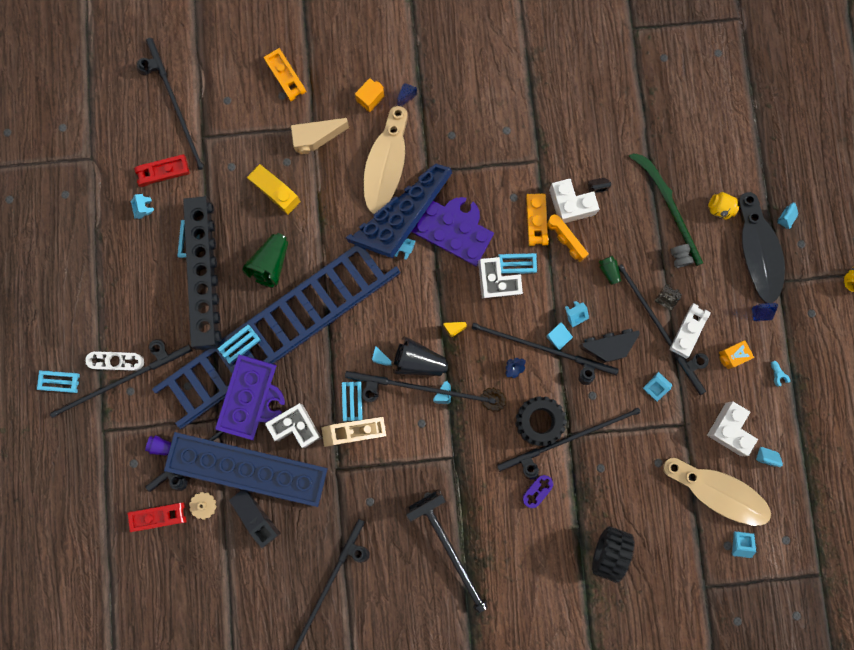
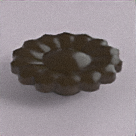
(496, 394)

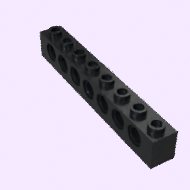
(193, 209)

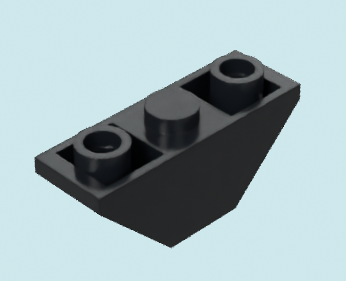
(610, 347)

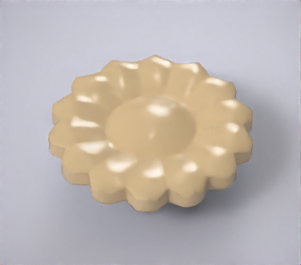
(202, 505)

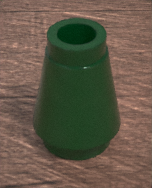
(610, 269)

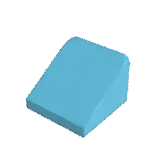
(788, 216)
(559, 336)
(380, 358)
(657, 386)
(441, 398)
(769, 457)
(743, 545)

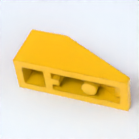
(274, 189)

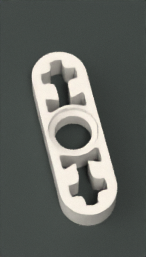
(101, 355)

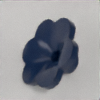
(514, 367)

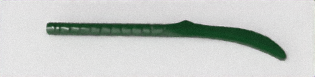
(667, 195)

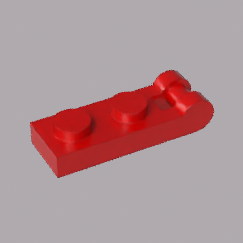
(162, 170)
(155, 517)

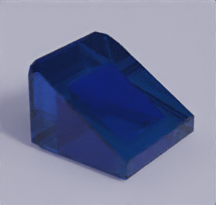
(406, 94)
(764, 312)

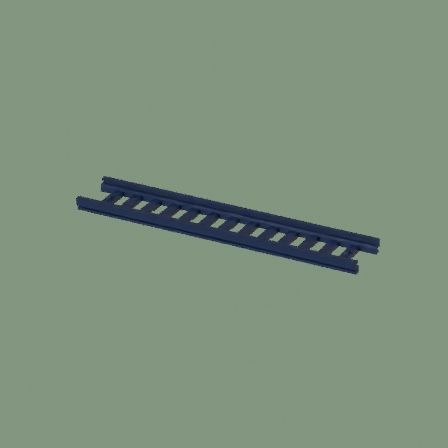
(273, 357)

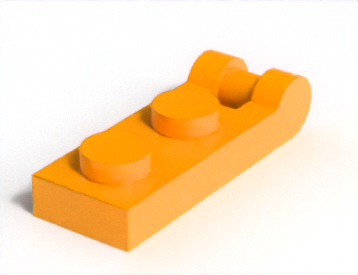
(284, 74)
(537, 219)
(566, 237)

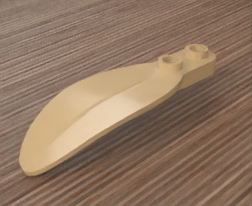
(385, 162)
(721, 493)

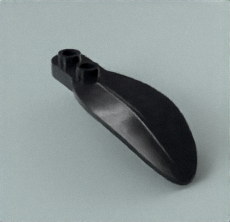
(761, 250)

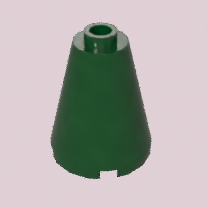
(268, 261)

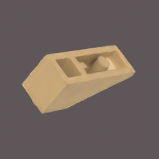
(313, 135)
(353, 431)

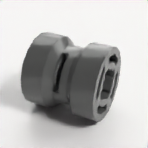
(682, 256)

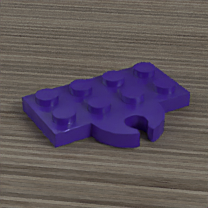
(455, 230)
(249, 398)

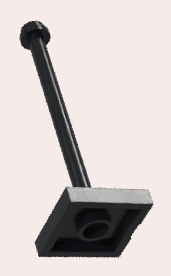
(426, 507)

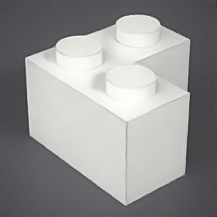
(568, 205)
(493, 283)
(294, 421)
(728, 429)

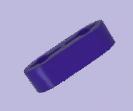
(534, 488)

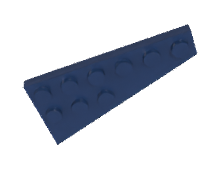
(401, 214)

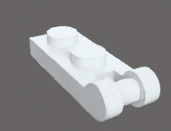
(689, 331)

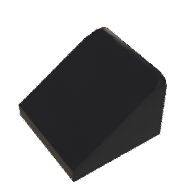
(599, 185)

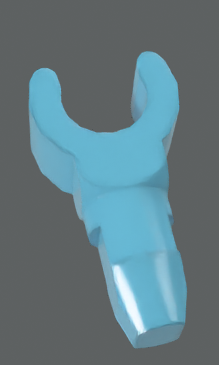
(778, 373)

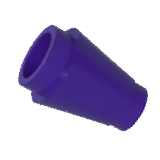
(158, 446)

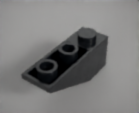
(254, 518)

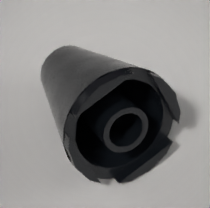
(418, 360)

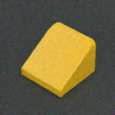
(454, 328)

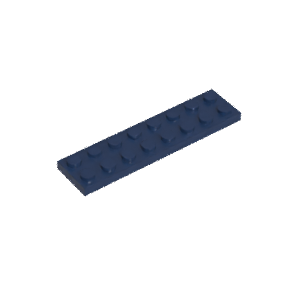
(246, 469)

